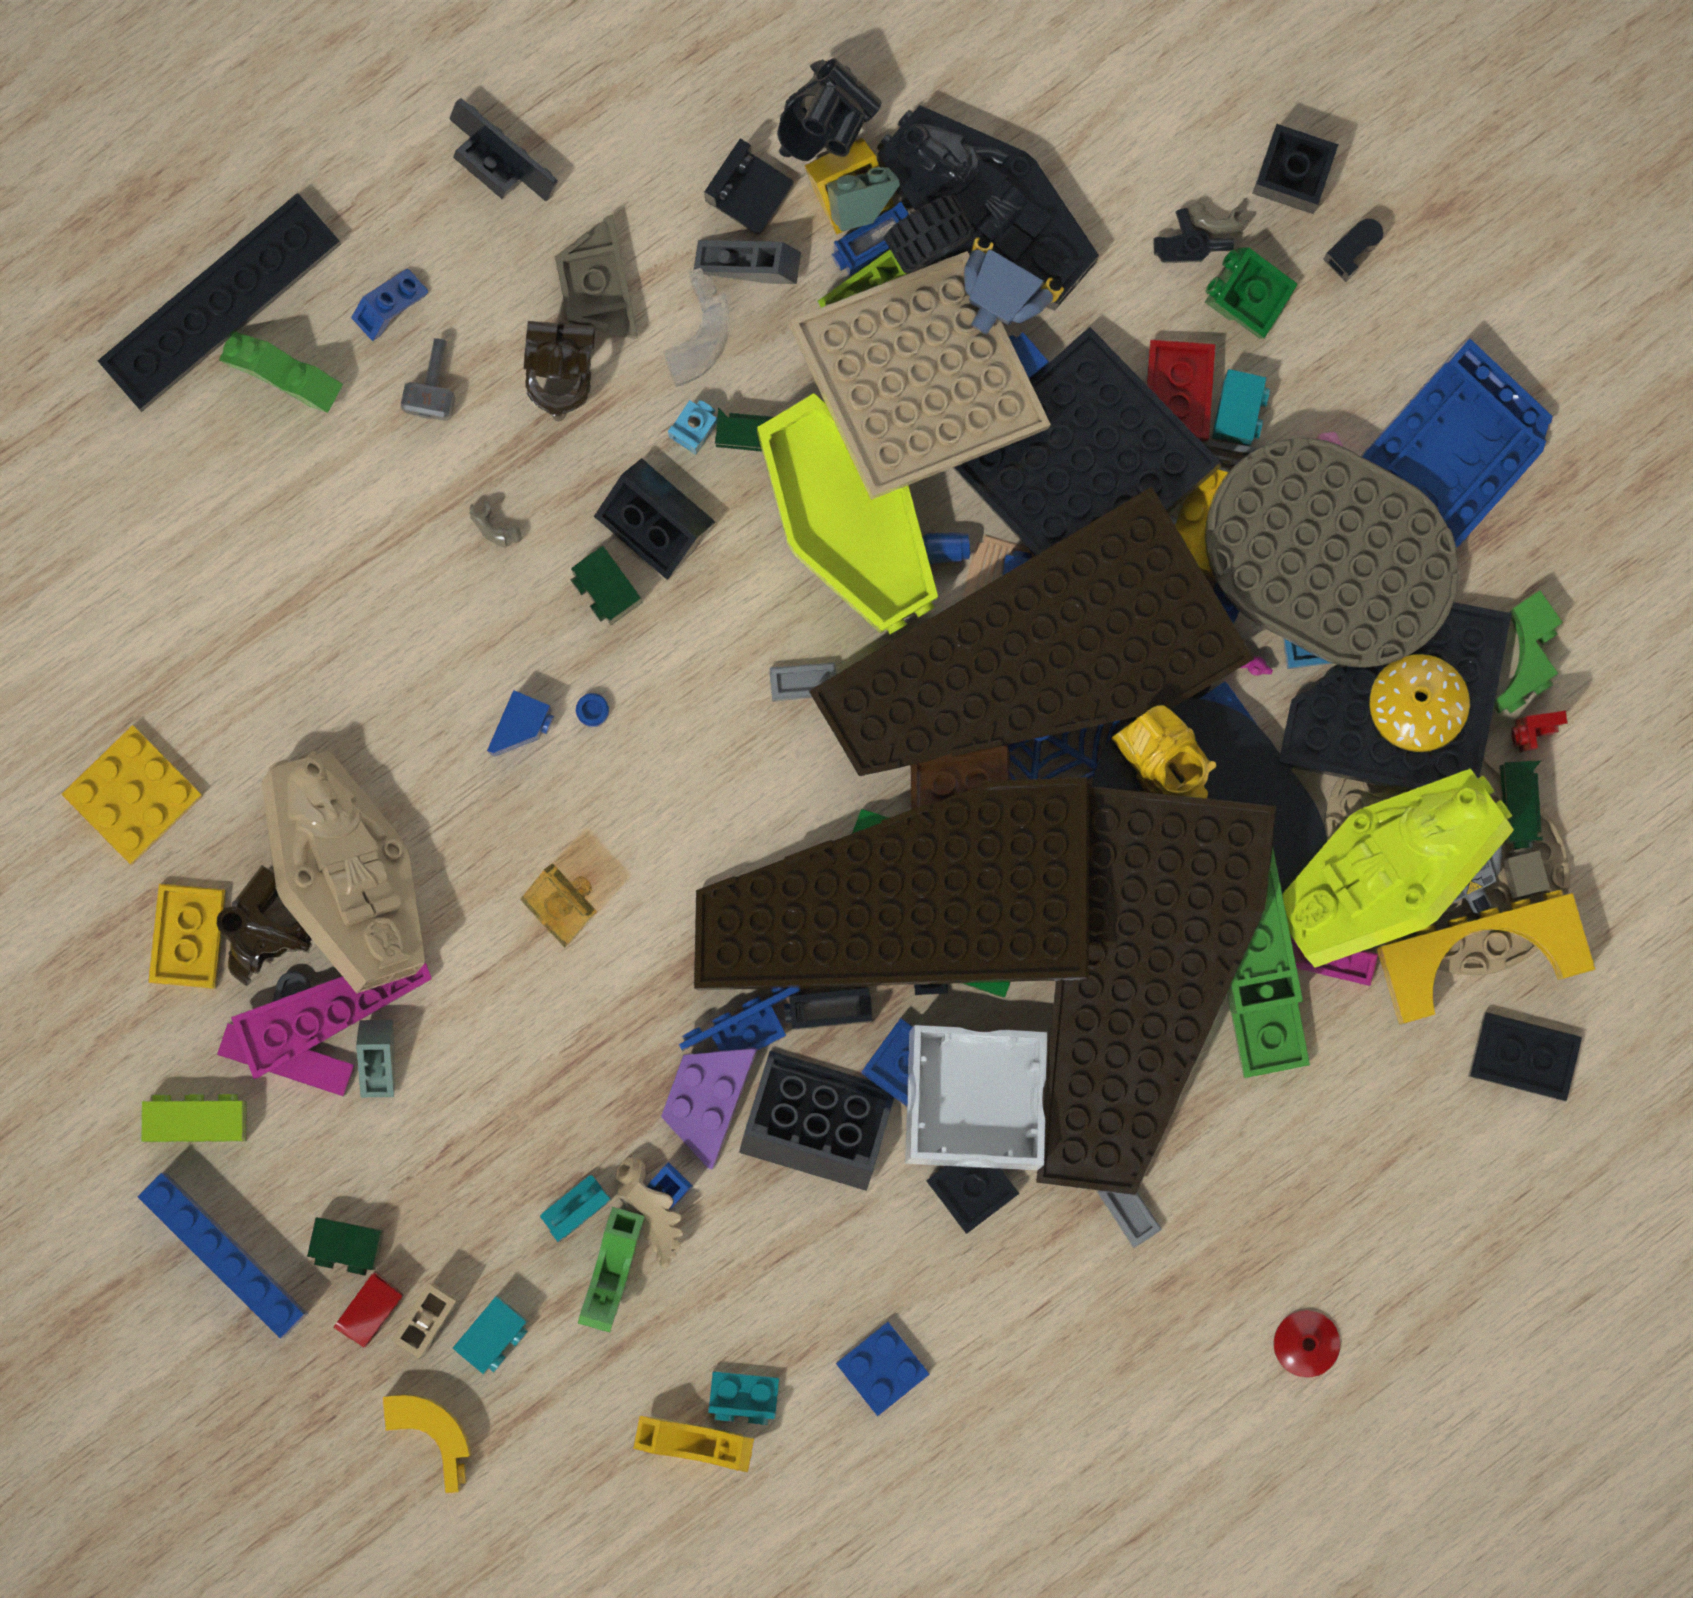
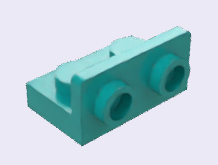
(575, 1208)
(743, 1396)

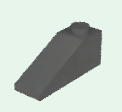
(749, 260)

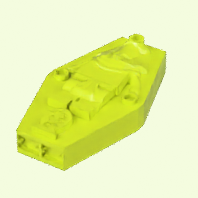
(854, 544)
(1394, 867)

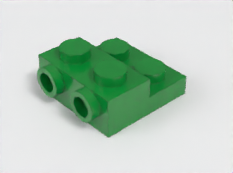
(1250, 291)

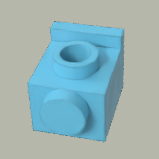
(691, 437)

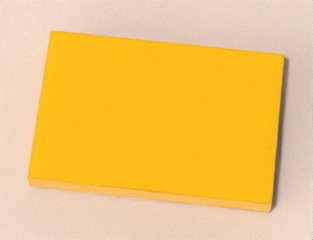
(186, 936)

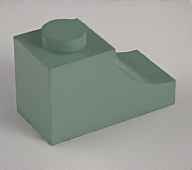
(376, 1058)

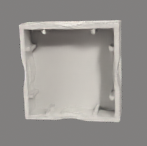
(976, 1098)

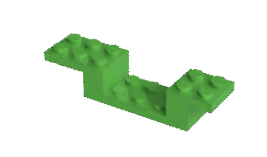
(1268, 994)

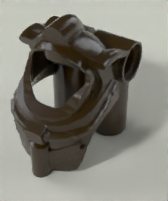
(558, 353)
(258, 936)

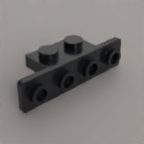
(495, 157)

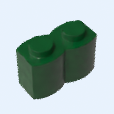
(345, 1244)

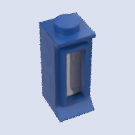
(867, 242)

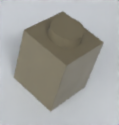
(1525, 873)

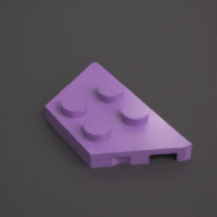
(707, 1098)

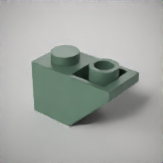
(860, 198)

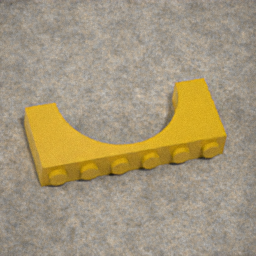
(1549, 925)

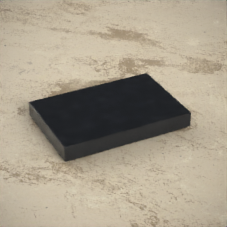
(1525, 1056)

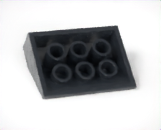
(817, 1121)

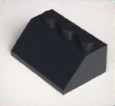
(654, 518)

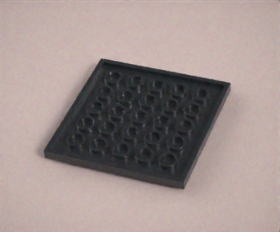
(1102, 449)

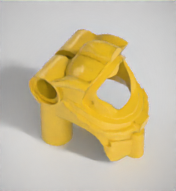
(1157, 746)

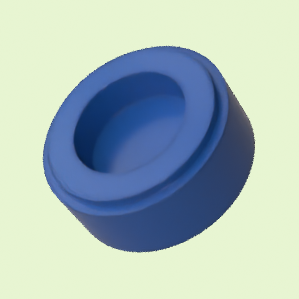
(592, 710)

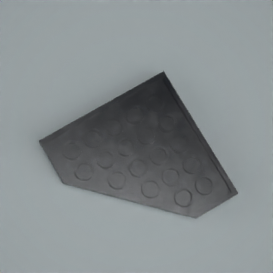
(1333, 727)

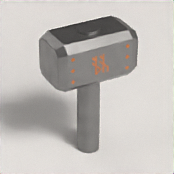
(428, 399)

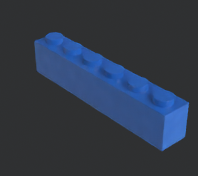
(222, 1255)

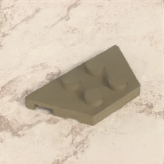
(596, 282)

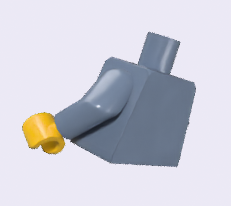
(1003, 289)

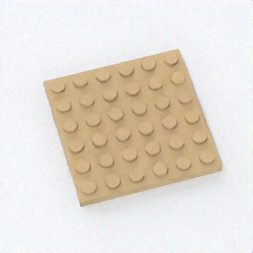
(915, 379)

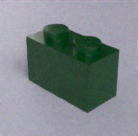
(605, 585)

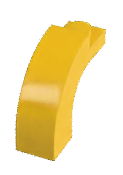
(434, 1419)
(693, 1442)

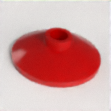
(1289, 1341)

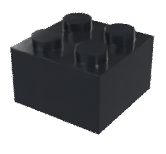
(1295, 169)

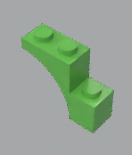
(280, 370)
(1533, 621)

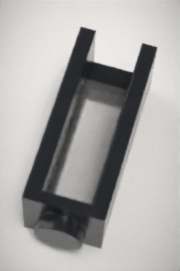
(829, 1009)

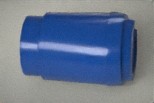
(947, 547)

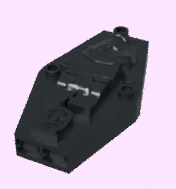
(998, 191)

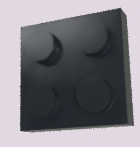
(972, 1193)

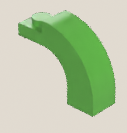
(611, 1269)

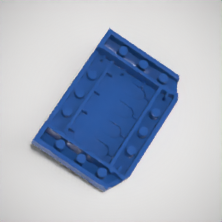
(1464, 438)

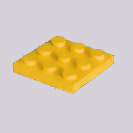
(132, 795)

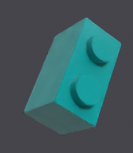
(1240, 407)
(491, 1335)

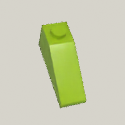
(876, 273)

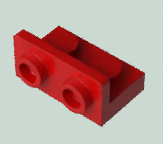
(1534, 726)

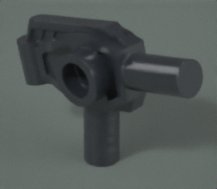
(1190, 245)

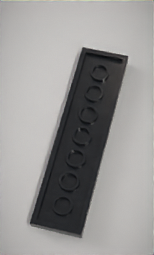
(219, 302)

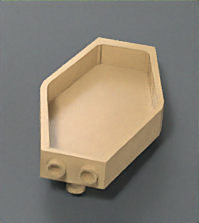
(342, 871)

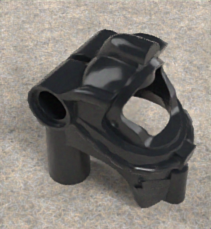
(833, 117)

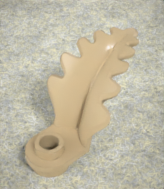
(654, 1206)

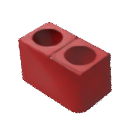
(369, 1310)

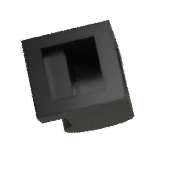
(1360, 239)

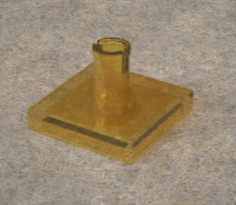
(560, 903)

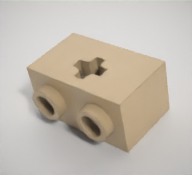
(425, 1320)

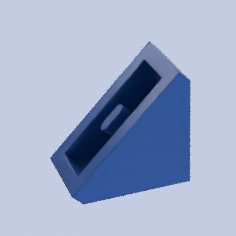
(670, 1182)

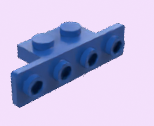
(751, 1028)

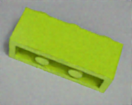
(194, 1119)

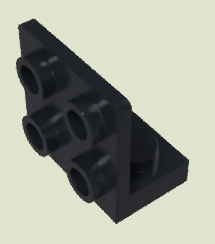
(747, 188)

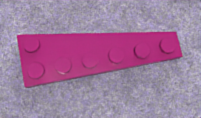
(302, 1020)

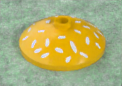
(1414, 723)

